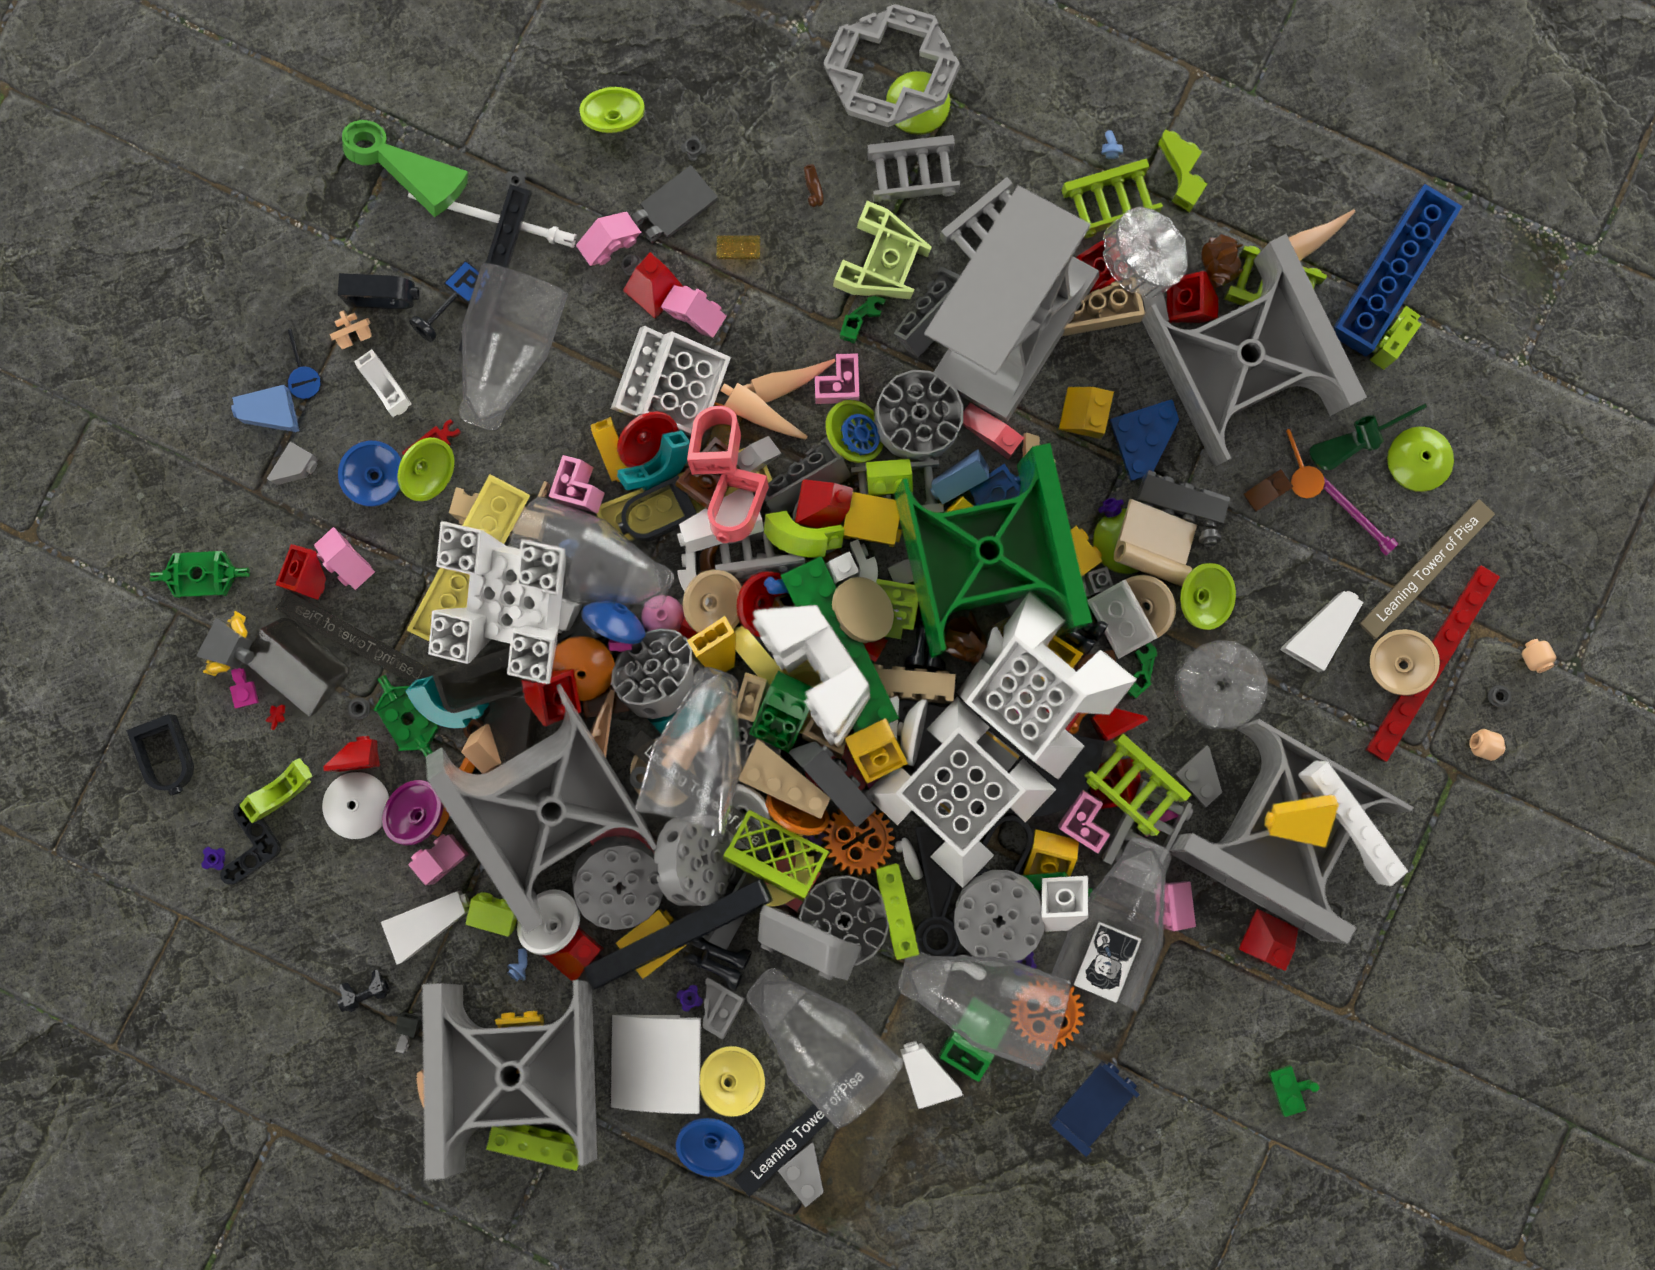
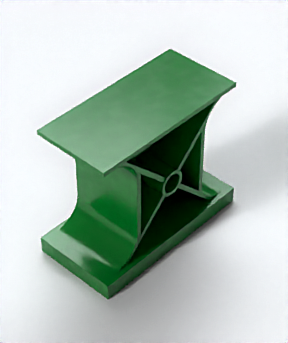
(1024, 546)

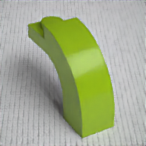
(801, 540)
(277, 792)

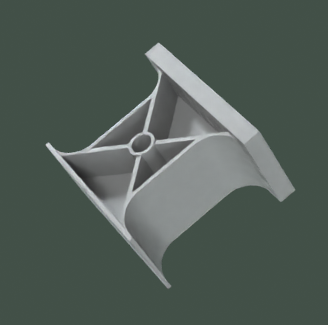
(1012, 303)
(1279, 335)
(535, 808)
(1274, 870)
(475, 1080)

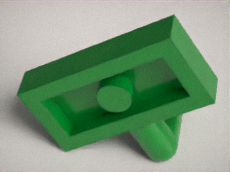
(1289, 1091)

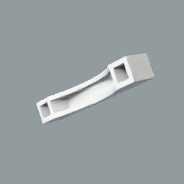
(1375, 851)

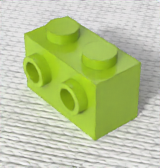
(885, 476)
(491, 914)

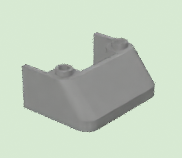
(806, 943)

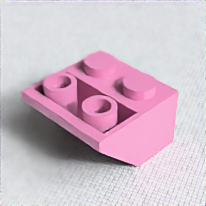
(1179, 906)

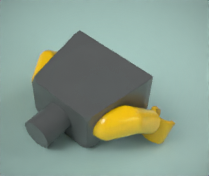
(226, 645)

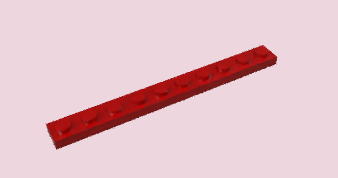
(1446, 642)

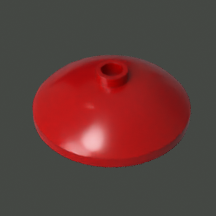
(643, 437)
(749, 596)

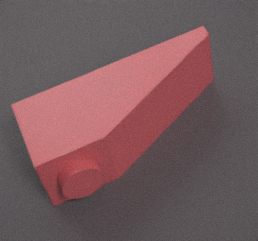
(992, 430)

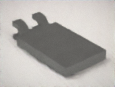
(675, 204)

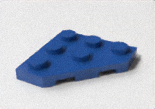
(1144, 436)

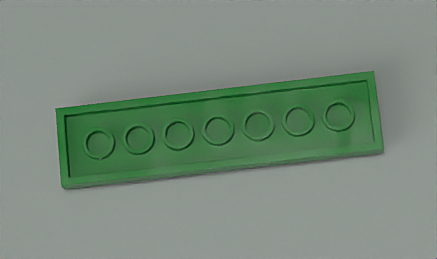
(814, 586)

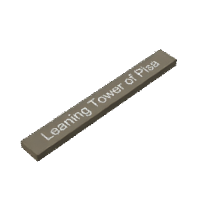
(1426, 569)

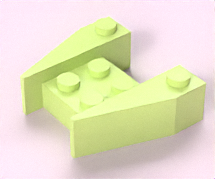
(887, 260)

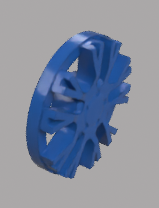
(860, 434)

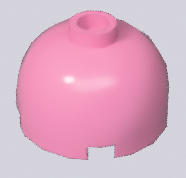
(668, 616)

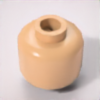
(1538, 656)
(1487, 744)

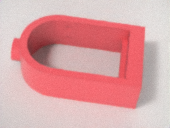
(714, 462)
(743, 480)

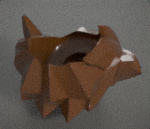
(1221, 260)
(965, 638)

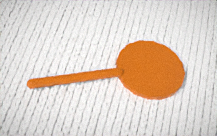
(1306, 480)

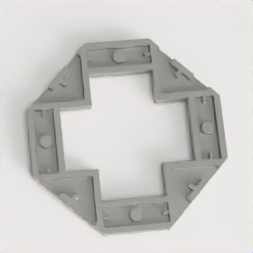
(910, 101)

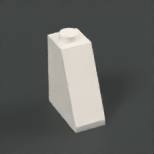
(842, 568)

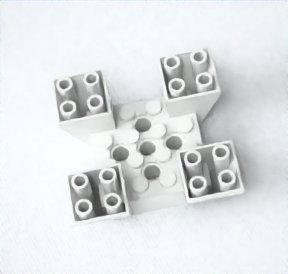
(509, 600)
(802, 635)
(1064, 693)
(1019, 790)

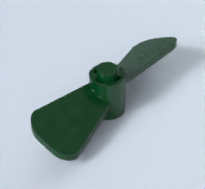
(1367, 436)

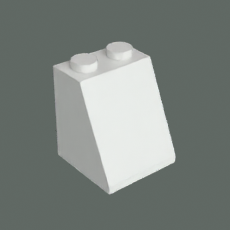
(927, 1077)

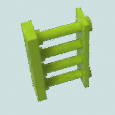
(1097, 182)
(1239, 294)
(1158, 777)
(897, 911)
(535, 1144)

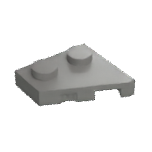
(1201, 777)
(720, 1008)
(803, 1174)

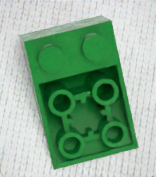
(782, 712)
(965, 1056)

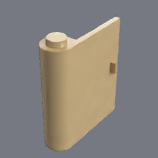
(1155, 542)

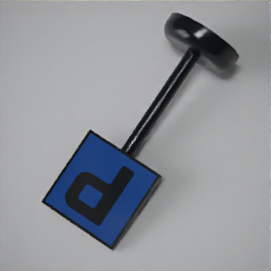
(462, 284)

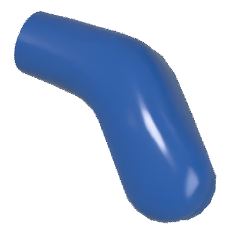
(775, 586)

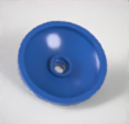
(357, 470)
(614, 622)
(710, 1147)

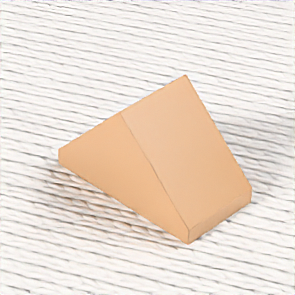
(482, 750)

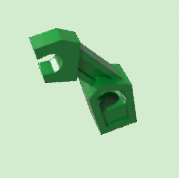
(867, 309)
(1147, 662)

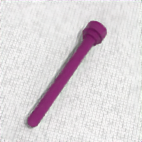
(1385, 543)

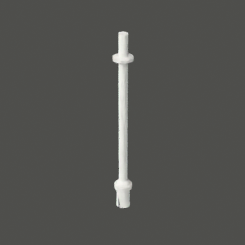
(553, 234)

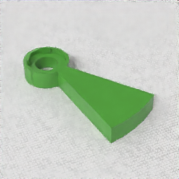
(427, 180)

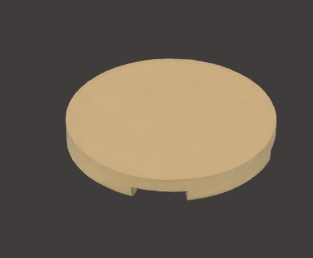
(863, 609)

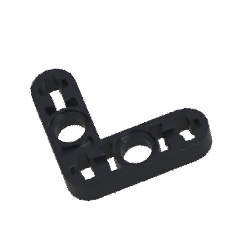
(257, 850)

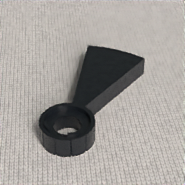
(939, 890)

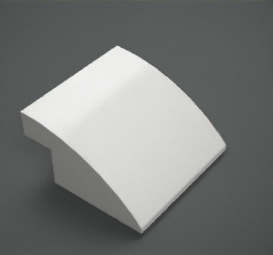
(670, 377)
(656, 1063)

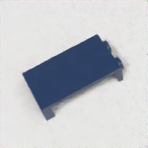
(1093, 1106)

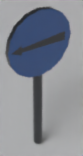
(303, 381)

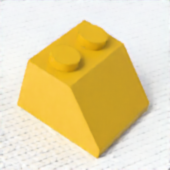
(1086, 411)
(876, 750)
(1051, 854)

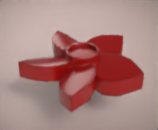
(276, 716)

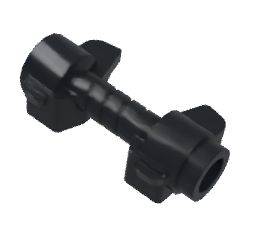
(350, 1000)

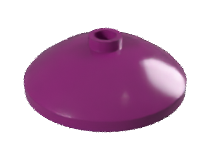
(403, 813)

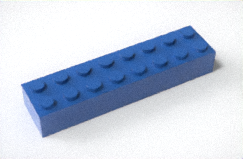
(1395, 270)

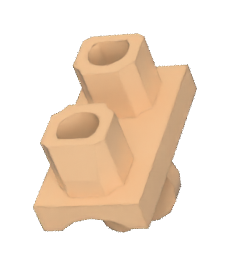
(342, 336)

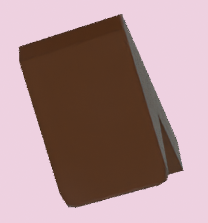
(1268, 490)

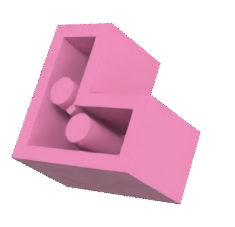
(607, 236)
(694, 309)
(843, 385)
(572, 485)
(342, 558)
(1079, 824)
(436, 862)

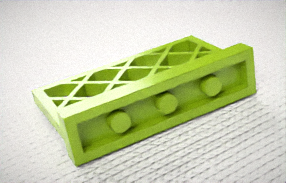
(762, 870)

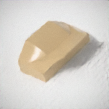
(751, 696)

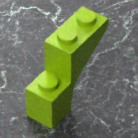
(1182, 158)

